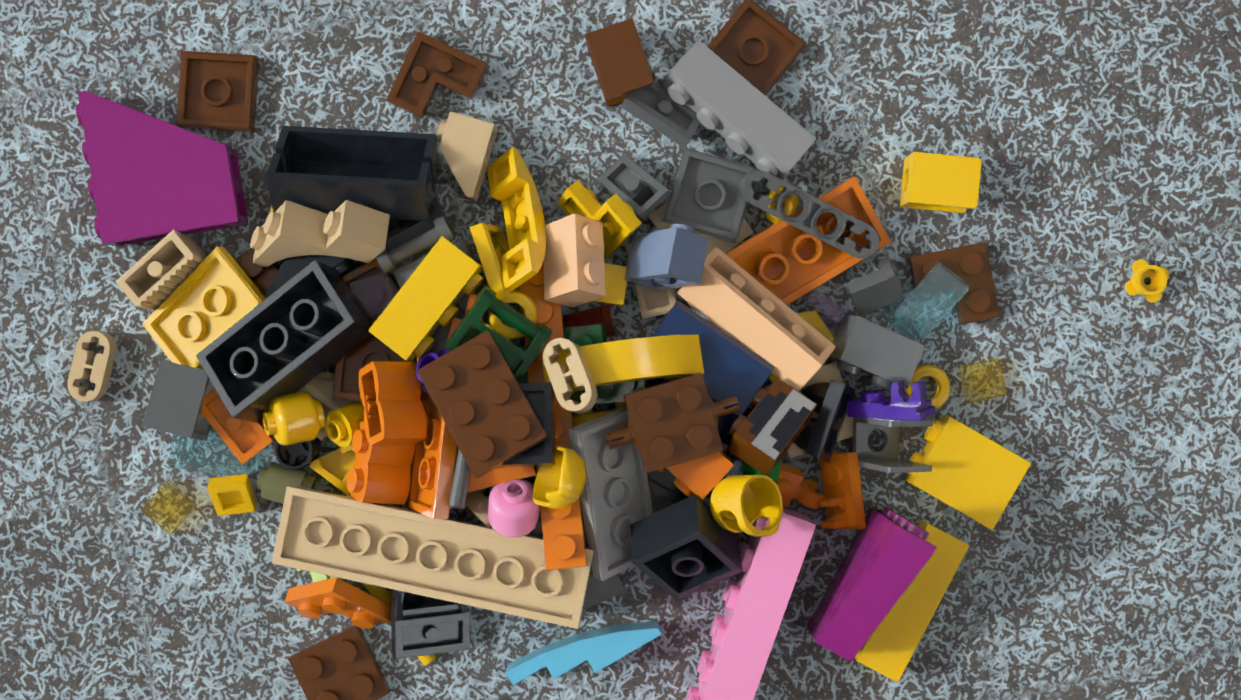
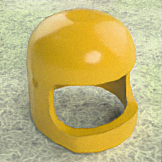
(744, 499)

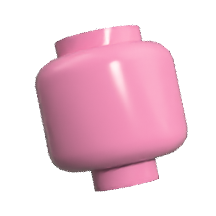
(512, 508)

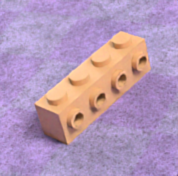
(758, 320)

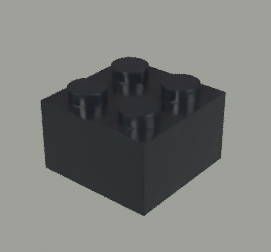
(685, 548)

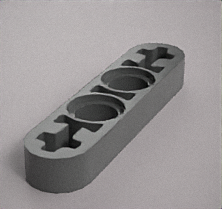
(810, 212)

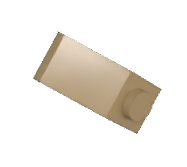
(467, 150)

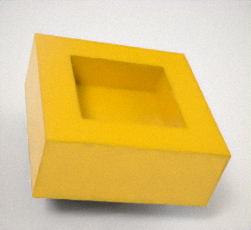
(232, 494)

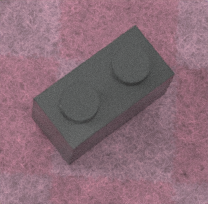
(876, 351)

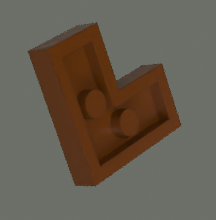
(430, 65)
(973, 267)

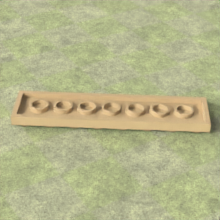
(427, 556)

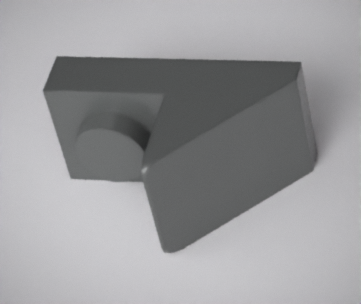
(634, 186)

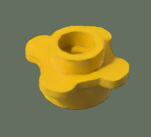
(1158, 281)

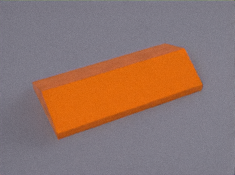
(795, 262)

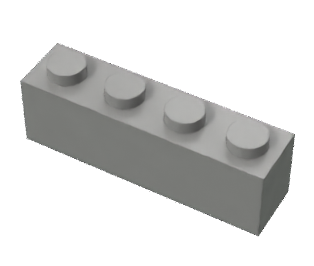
(737, 111)

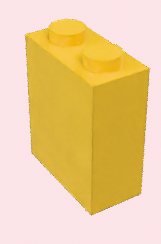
(968, 471)

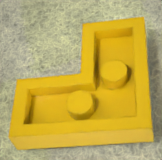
(617, 216)

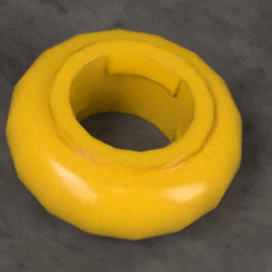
(530, 312)
(943, 383)

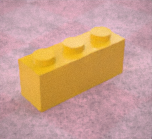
(427, 300)

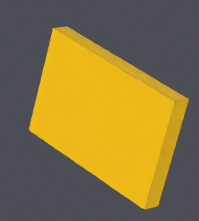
(203, 308)

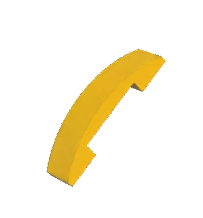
(523, 216)
(639, 359)

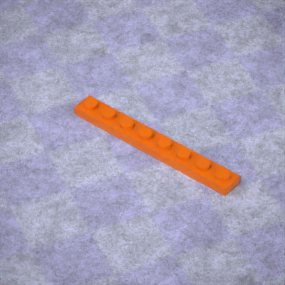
(560, 527)

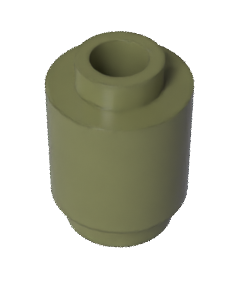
(276, 478)

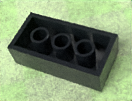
(285, 341)

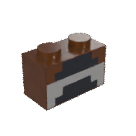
(771, 426)

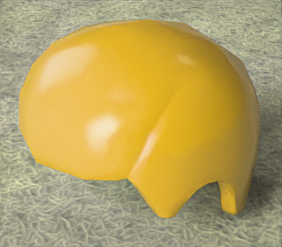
(561, 483)

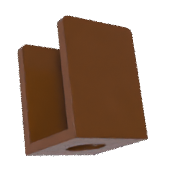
(618, 60)

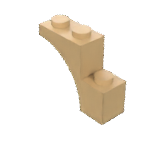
(299, 231)

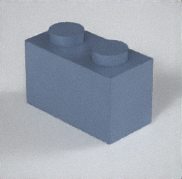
(667, 258)

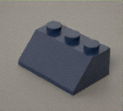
(727, 364)

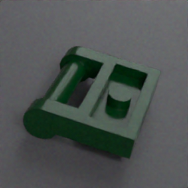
(517, 357)

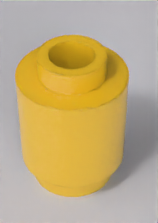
(344, 422)

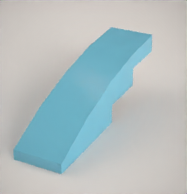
(596, 646)

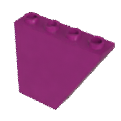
(155, 175)
(869, 581)

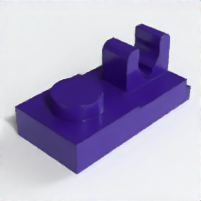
(895, 407)

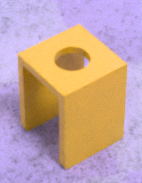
(940, 182)

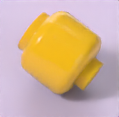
(294, 418)

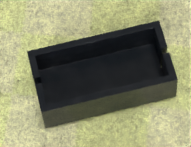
(362, 166)

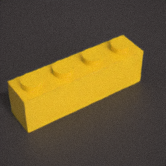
(903, 627)

